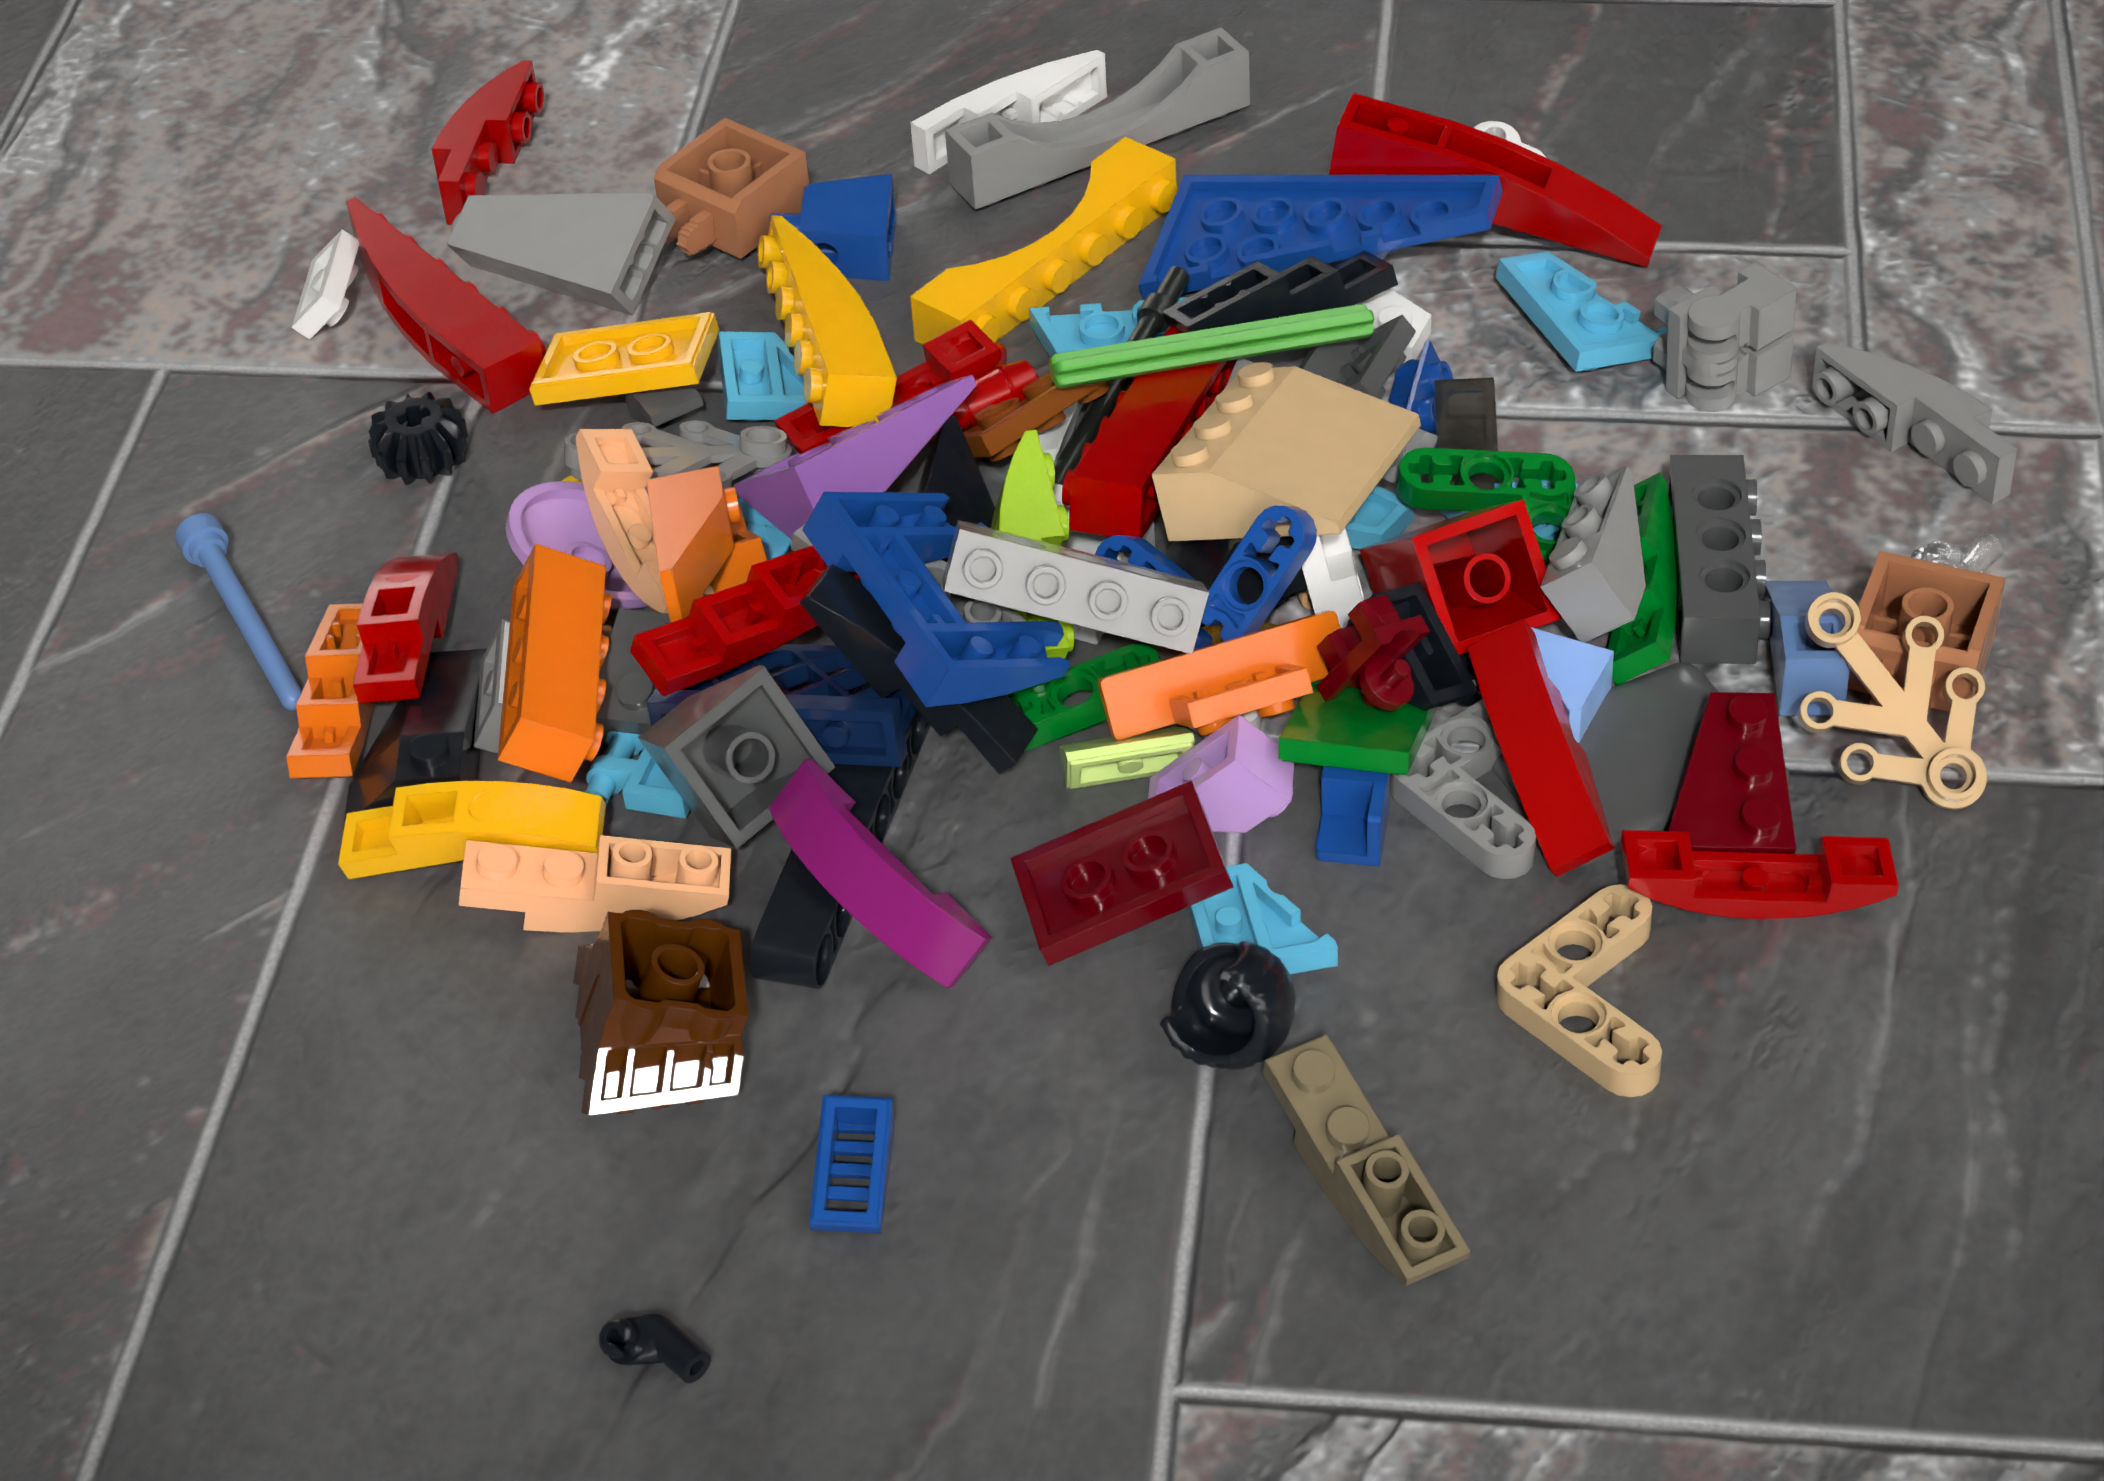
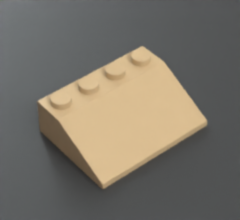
(1279, 443)

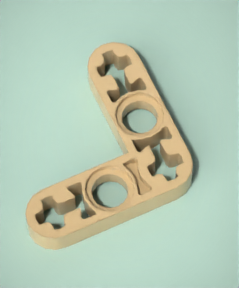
(1567, 994)

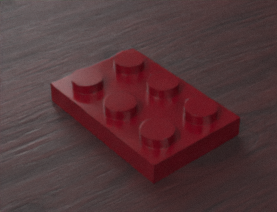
(1120, 873)

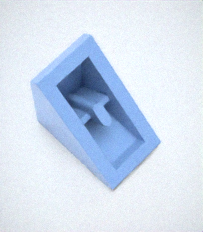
(1579, 673)

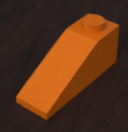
(691, 533)

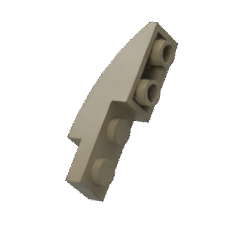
(1361, 1167)

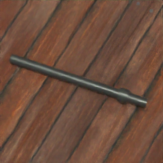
(1149, 326)

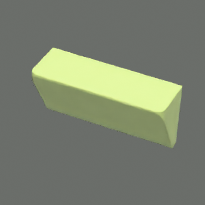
(1126, 759)

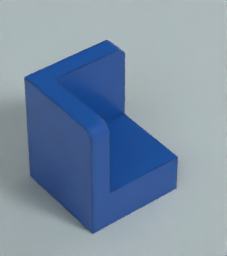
(1353, 816)

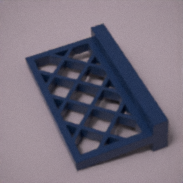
(847, 726)

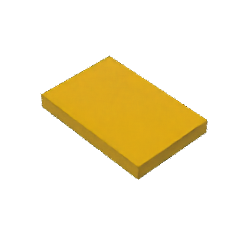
(625, 358)

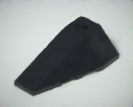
(424, 736)

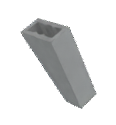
(567, 243)

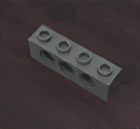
(1715, 560)

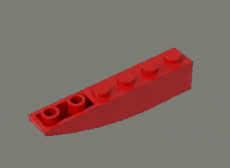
(1536, 194)
(446, 317)

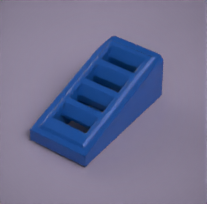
(852, 1116)

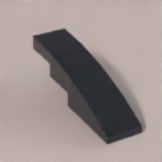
(1266, 294)
(870, 643)

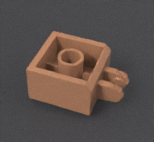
(728, 188)
(1958, 598)

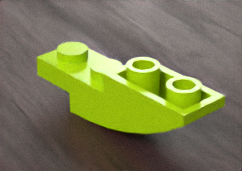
(1030, 510)

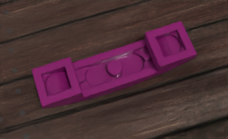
(871, 881)

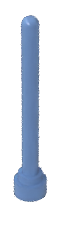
(205, 545)

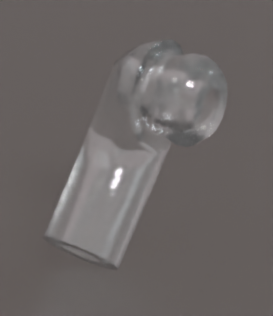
(1975, 556)

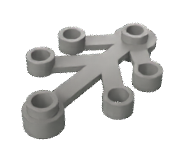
(699, 446)

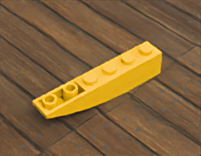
(829, 330)

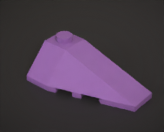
(854, 459)

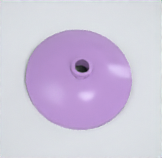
(561, 519)

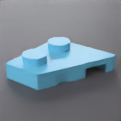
(758, 376)
(1261, 917)

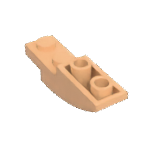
(578, 888)

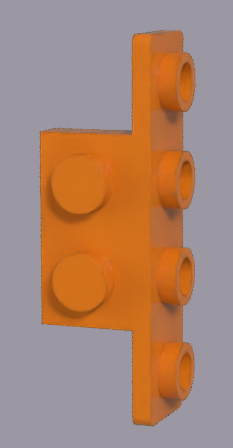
(1220, 680)

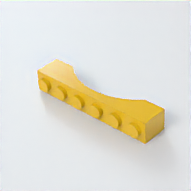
(1124, 195)

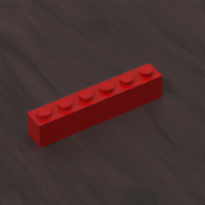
(1113, 482)

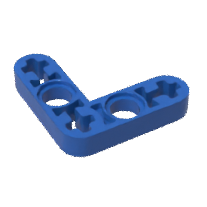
(1223, 602)

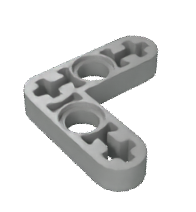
(1454, 783)

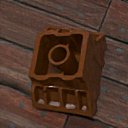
(660, 1013)

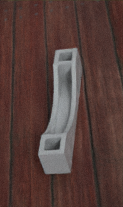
(1190, 86)

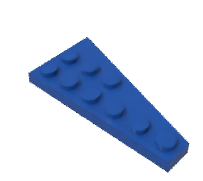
(1282, 219)

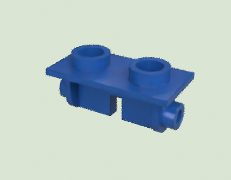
(1415, 384)

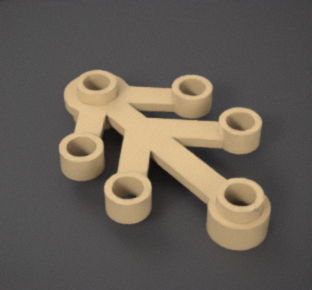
(1899, 711)

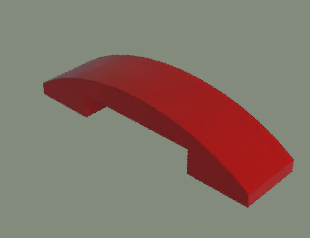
(948, 357)
(1759, 885)

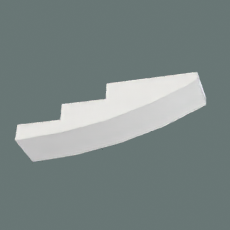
(1033, 95)

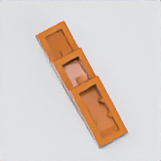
(328, 710)

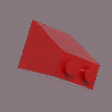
(1475, 569)

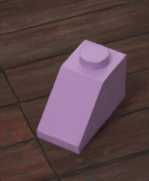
(1234, 776)

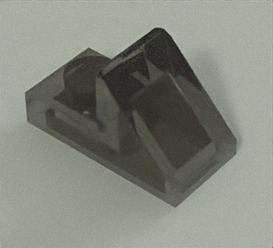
(1466, 419)

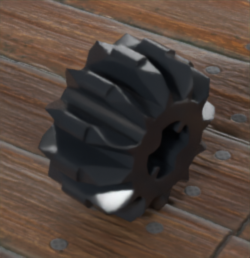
(418, 438)

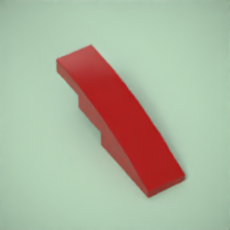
(732, 624)
(1540, 748)

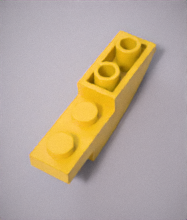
(435, 820)

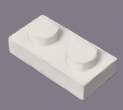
(326, 285)

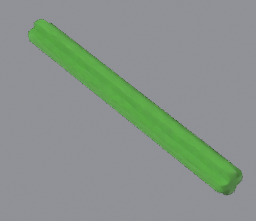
(1210, 346)

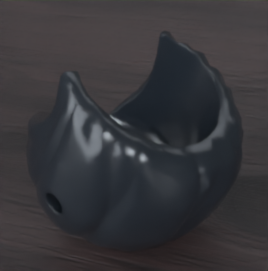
(1231, 1006)

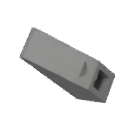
(1598, 559)

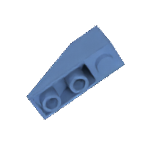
(1797, 661)

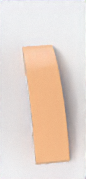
(614, 485)

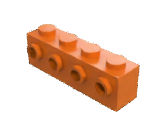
(554, 664)

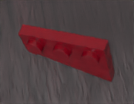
(1737, 779)

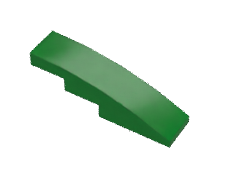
(1650, 636)

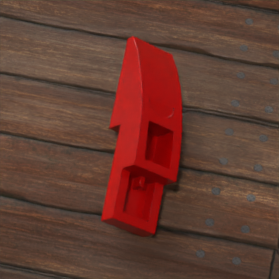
(484, 133)
(398, 623)

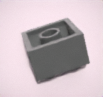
(733, 752)

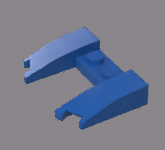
(943, 657)

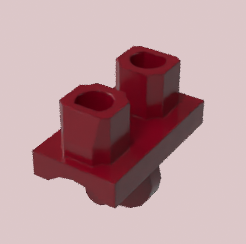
(1372, 654)

